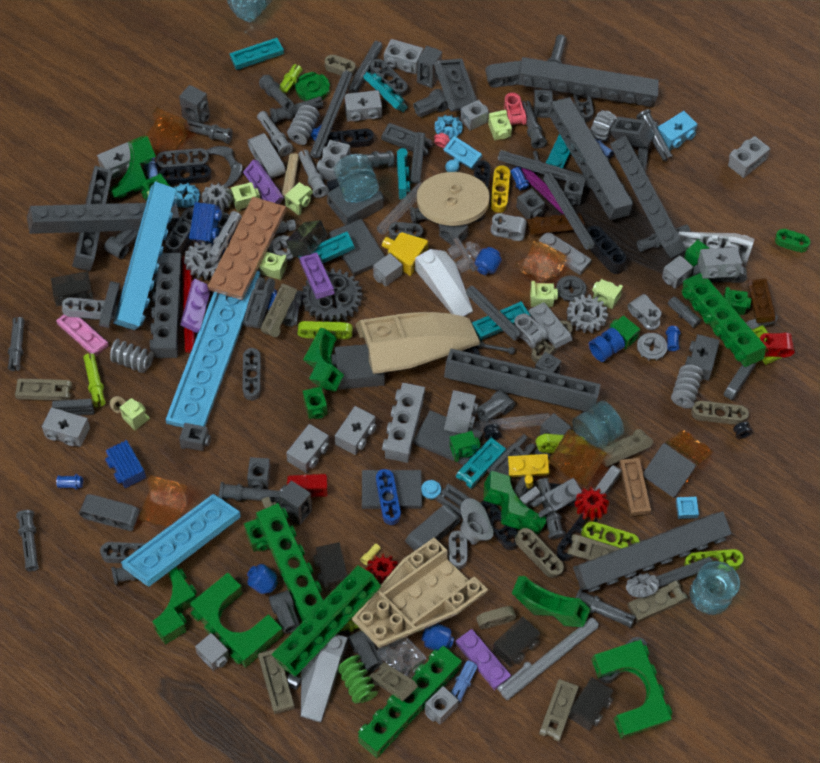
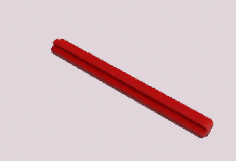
(187, 279)

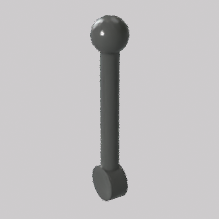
(511, 350)

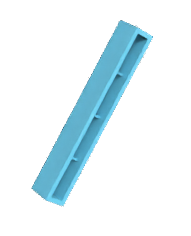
(145, 256)

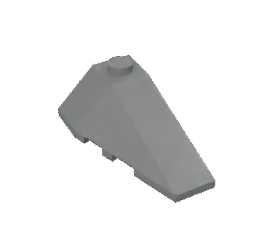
(320, 677)

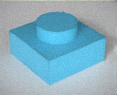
(687, 507)

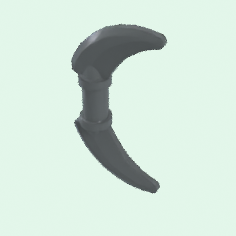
(227, 153)

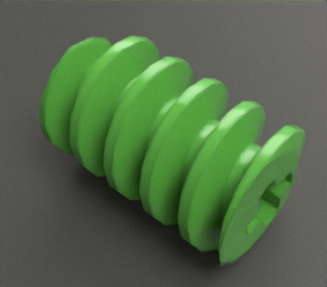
(356, 681)

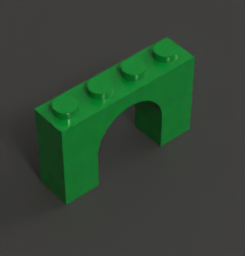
(243, 645)
(634, 659)

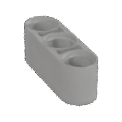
(266, 155)

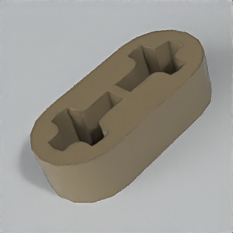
(340, 65)
(496, 617)

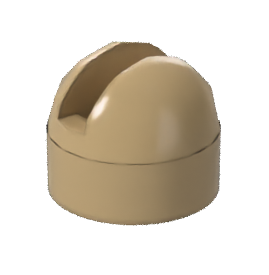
(121, 401)

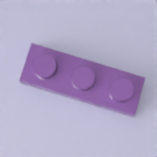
(267, 190)
(316, 275)
(195, 306)
(486, 662)

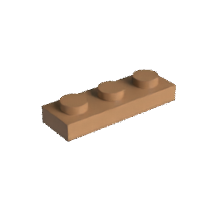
(635, 487)

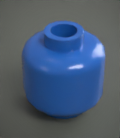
(488, 261)
(262, 579)
(437, 636)

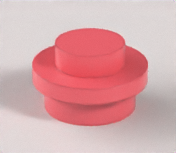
(441, 140)

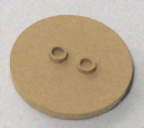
(453, 198)

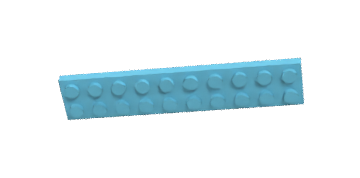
(209, 359)

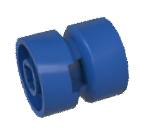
(607, 344)

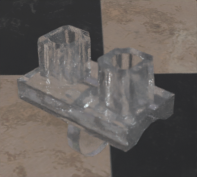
(466, 262)

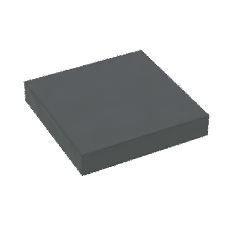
(669, 470)

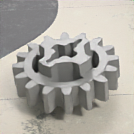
(199, 262)
(587, 313)

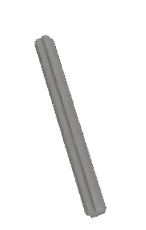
(549, 659)

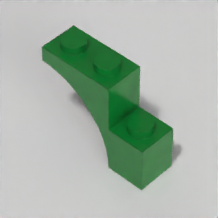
(140, 152)
(320, 360)
(514, 513)
(539, 601)
(171, 621)

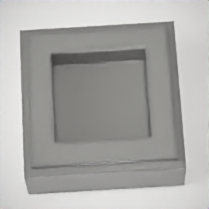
(530, 496)

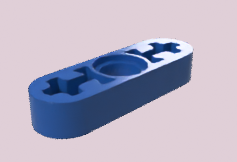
(394, 503)

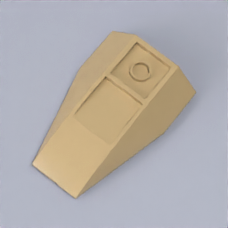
(414, 338)
(417, 595)

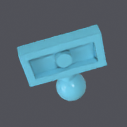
(462, 154)

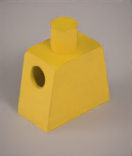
(406, 249)

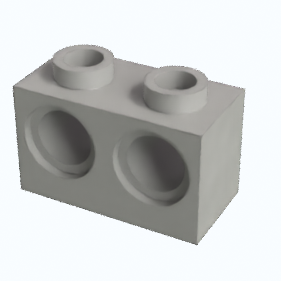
(402, 56)
(331, 156)
(748, 156)

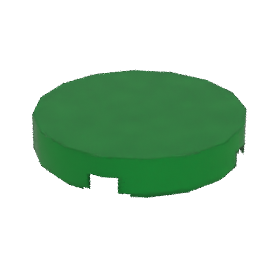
(312, 86)

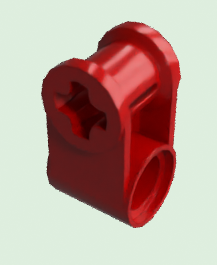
(778, 344)

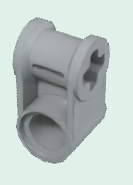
(510, 226)
(645, 312)
(530, 330)

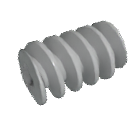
(303, 124)
(130, 357)
(687, 386)

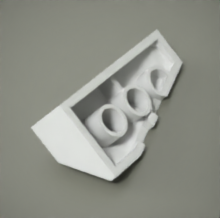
(721, 240)
(444, 280)

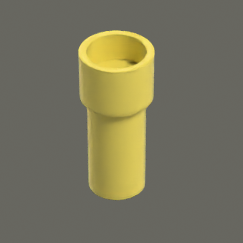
(369, 555)

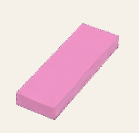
(83, 334)

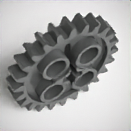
(347, 292)

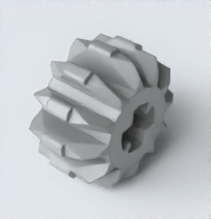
(602, 125)
(218, 196)

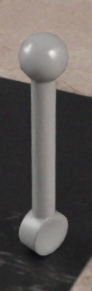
(526, 665)

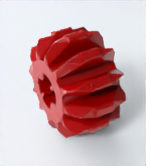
(598, 500)
(381, 567)

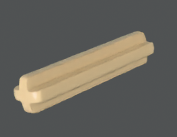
(290, 173)

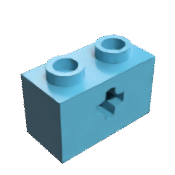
(678, 130)

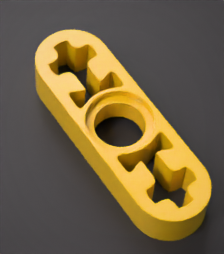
(496, 194)

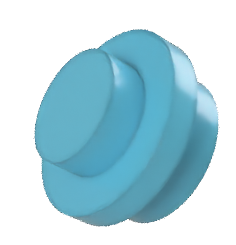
(431, 489)

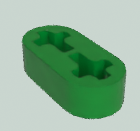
(792, 240)

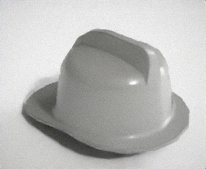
(475, 521)

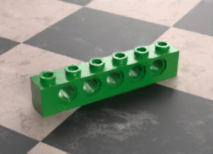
(723, 320)
(278, 515)
(326, 620)
(378, 743)

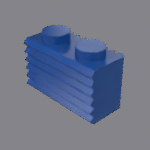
(205, 222)
(125, 464)

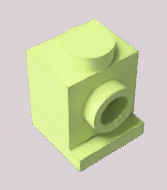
(499, 125)
(243, 194)
(298, 198)
(273, 265)
(542, 293)
(607, 293)
(134, 413)

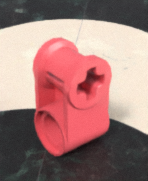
(514, 109)

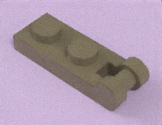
(278, 310)
(43, 389)
(626, 447)
(592, 549)
(658, 602)
(393, 681)
(559, 709)

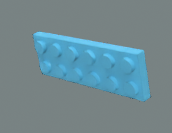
(180, 540)

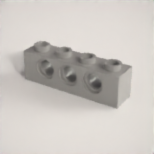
(400, 449)

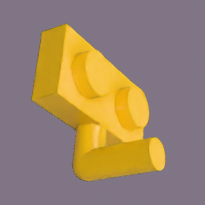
(528, 466)

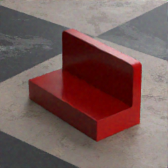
(313, 483)

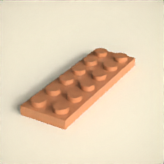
(247, 248)

